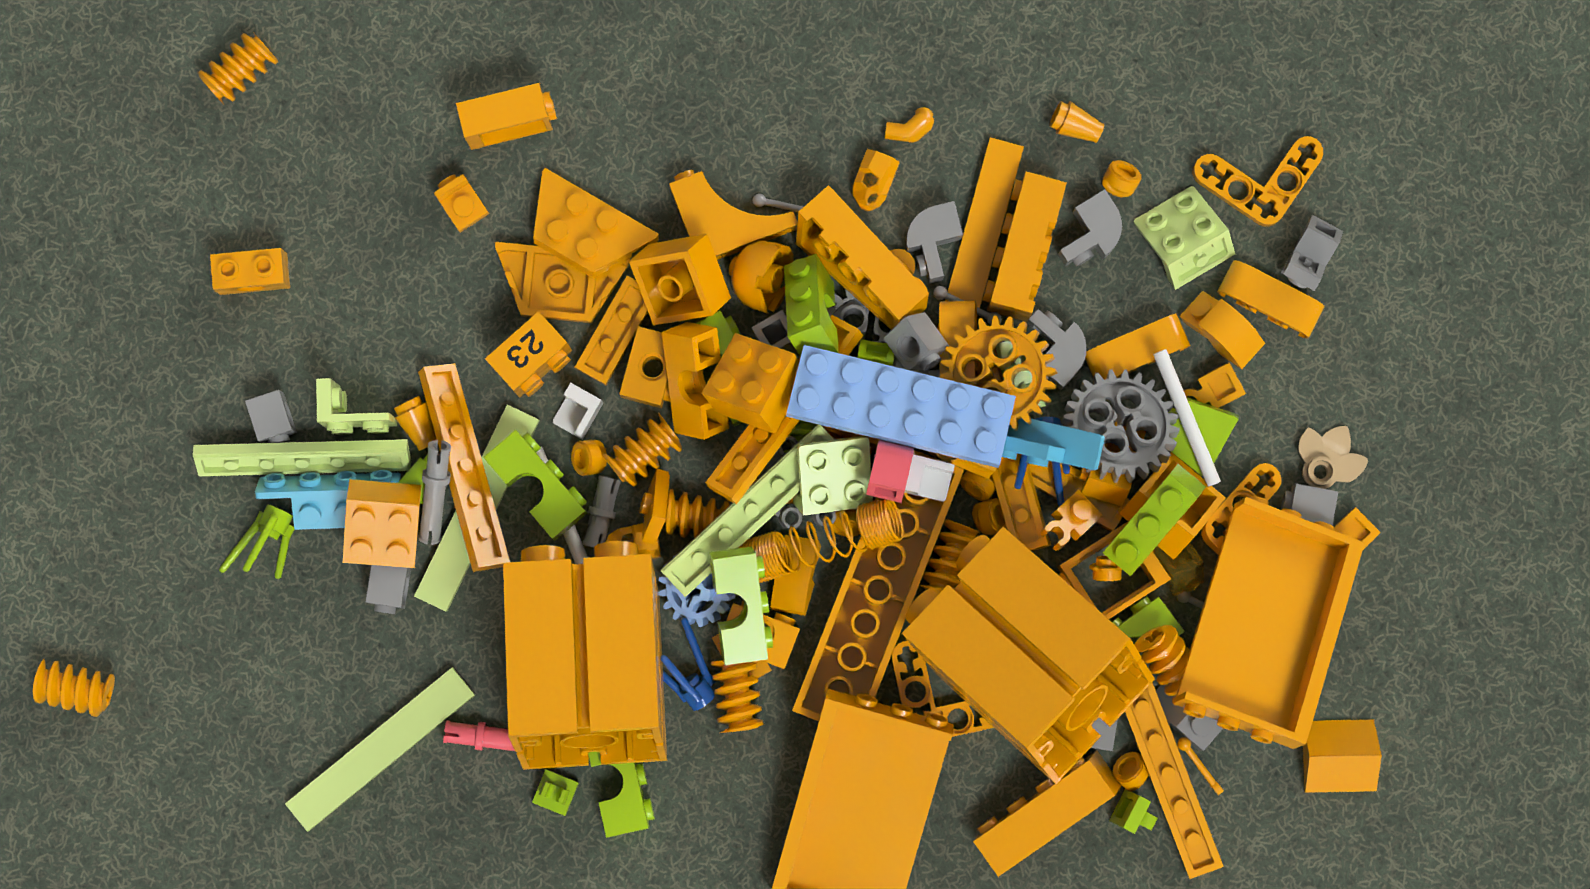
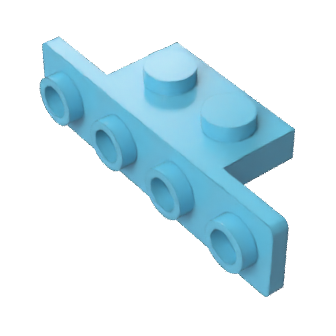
(1055, 443)
(316, 498)

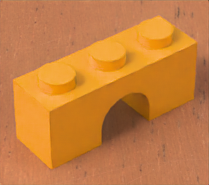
(687, 352)

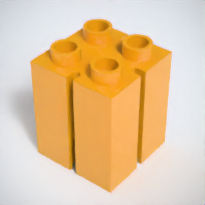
(1027, 652)
(584, 657)

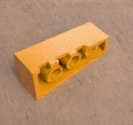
(1025, 247)
(859, 259)
(1046, 813)

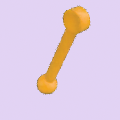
(1185, 745)

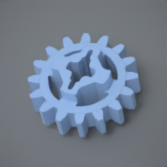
(692, 604)

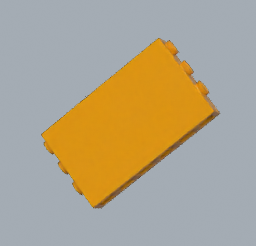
(1269, 623)
(863, 796)

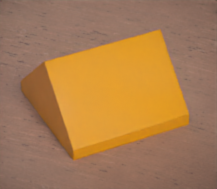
(1341, 756)

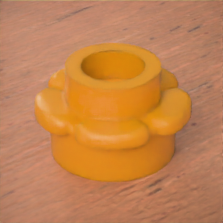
(1105, 570)

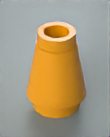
(1075, 122)
(416, 422)

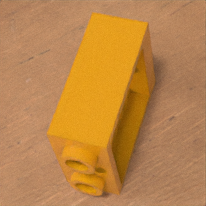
(506, 116)
(1151, 567)

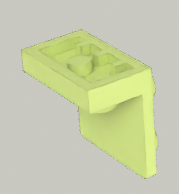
(1186, 236)
(333, 401)
(833, 475)

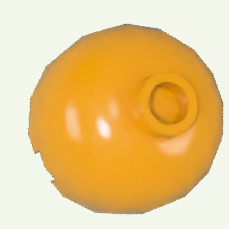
(759, 274)

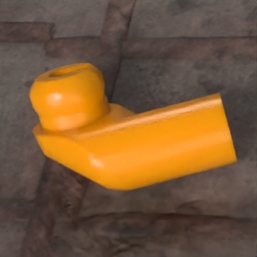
(912, 130)

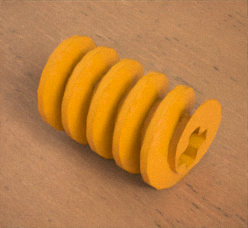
(237, 67)
(643, 451)
(690, 515)
(945, 567)
(1167, 654)
(72, 689)
(737, 696)

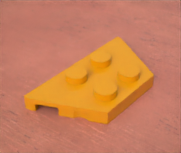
(584, 227)
(554, 286)

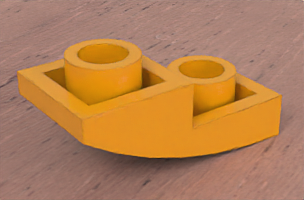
(794, 591)

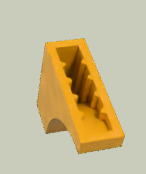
(726, 226)

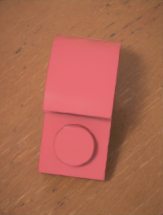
(890, 471)

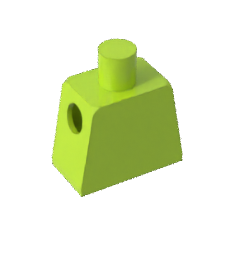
(1214, 426)

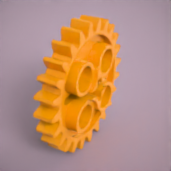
(981, 347)

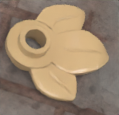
(1331, 453)

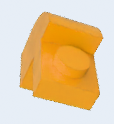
(1224, 328)

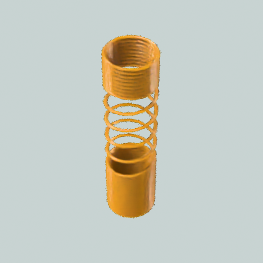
(877, 522)

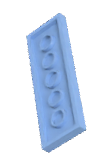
(901, 406)

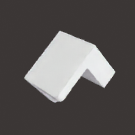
(577, 411)
(929, 478)

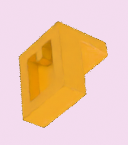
(460, 201)

